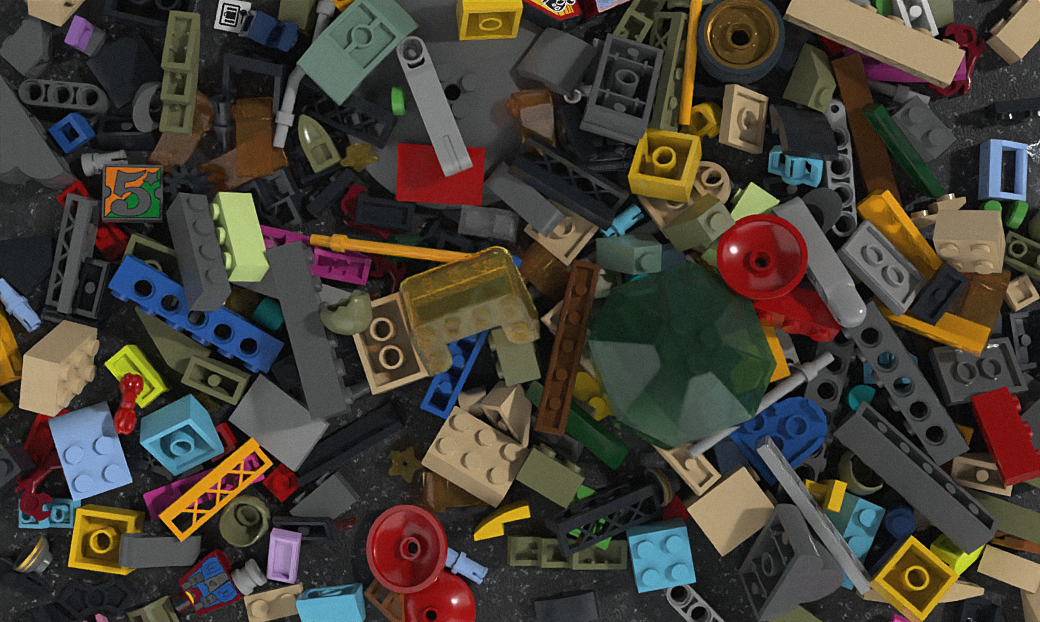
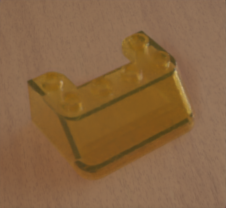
(464, 301)

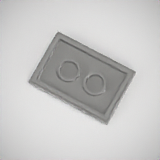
(882, 267)
(278, 422)

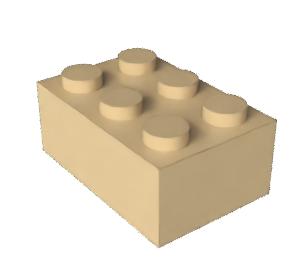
(387, 348)
(58, 368)
(475, 456)

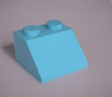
(180, 435)
(332, 604)

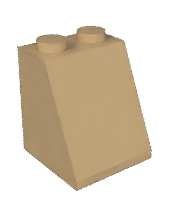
(731, 508)

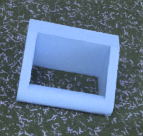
(991, 170)

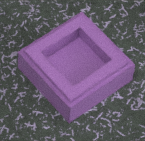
(79, 33)

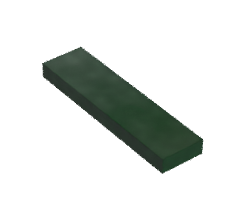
(902, 150)
(586, 429)

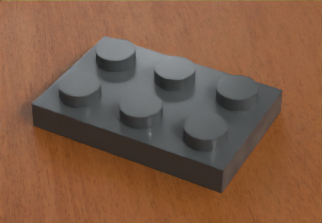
(966, 375)

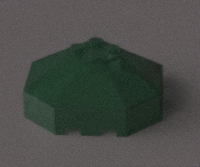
(679, 356)

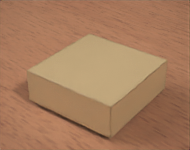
(1020, 293)

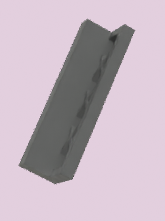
(82, 245)

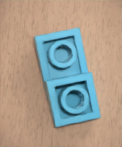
(62, 515)

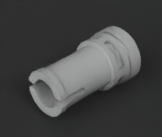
(93, 162)

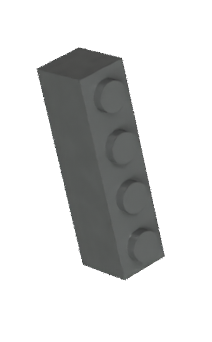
(198, 252)

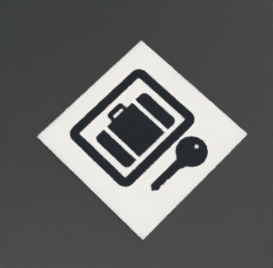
(231, 15)

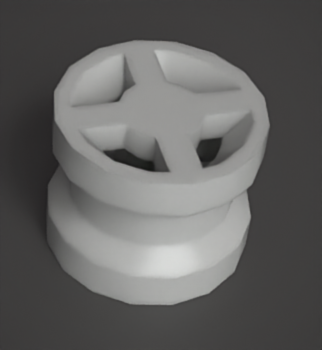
(248, 577)

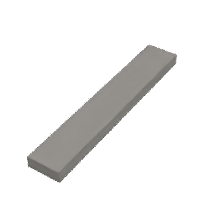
(814, 514)

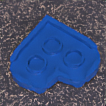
(793, 425)

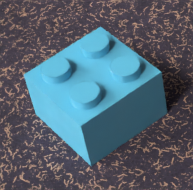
(660, 554)

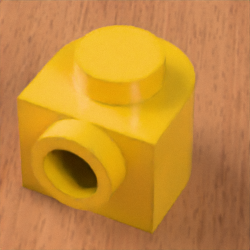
(705, 119)

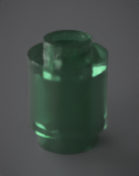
(408, 240)

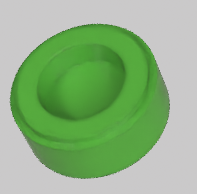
(399, 100)
(1016, 214)

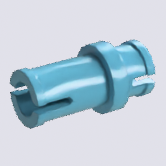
(623, 221)

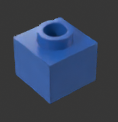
(65, 135)

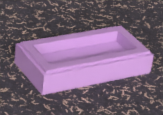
(283, 555)

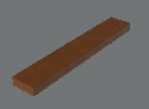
(867, 145)
(567, 348)

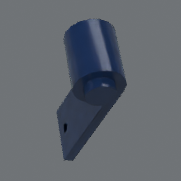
(900, 523)

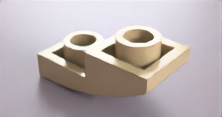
(945, 202)
(1010, 568)

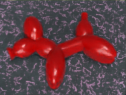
(125, 416)

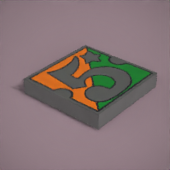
(132, 193)

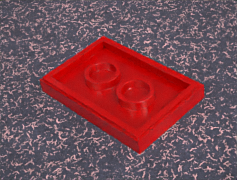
(423, 180)

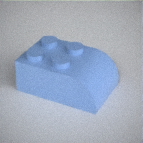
(89, 451)

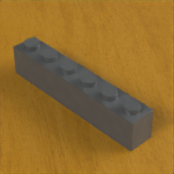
(310, 338)
(916, 478)

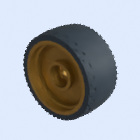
(755, 22)

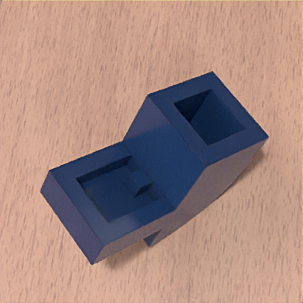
(269, 33)

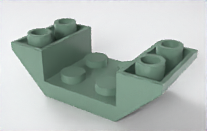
(355, 45)

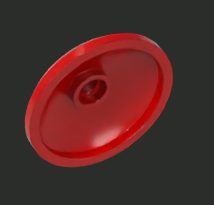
(764, 239)
(391, 550)
(447, 596)

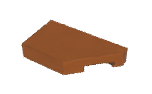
(1015, 542)
(386, 601)

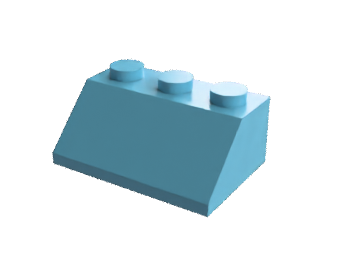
(857, 525)

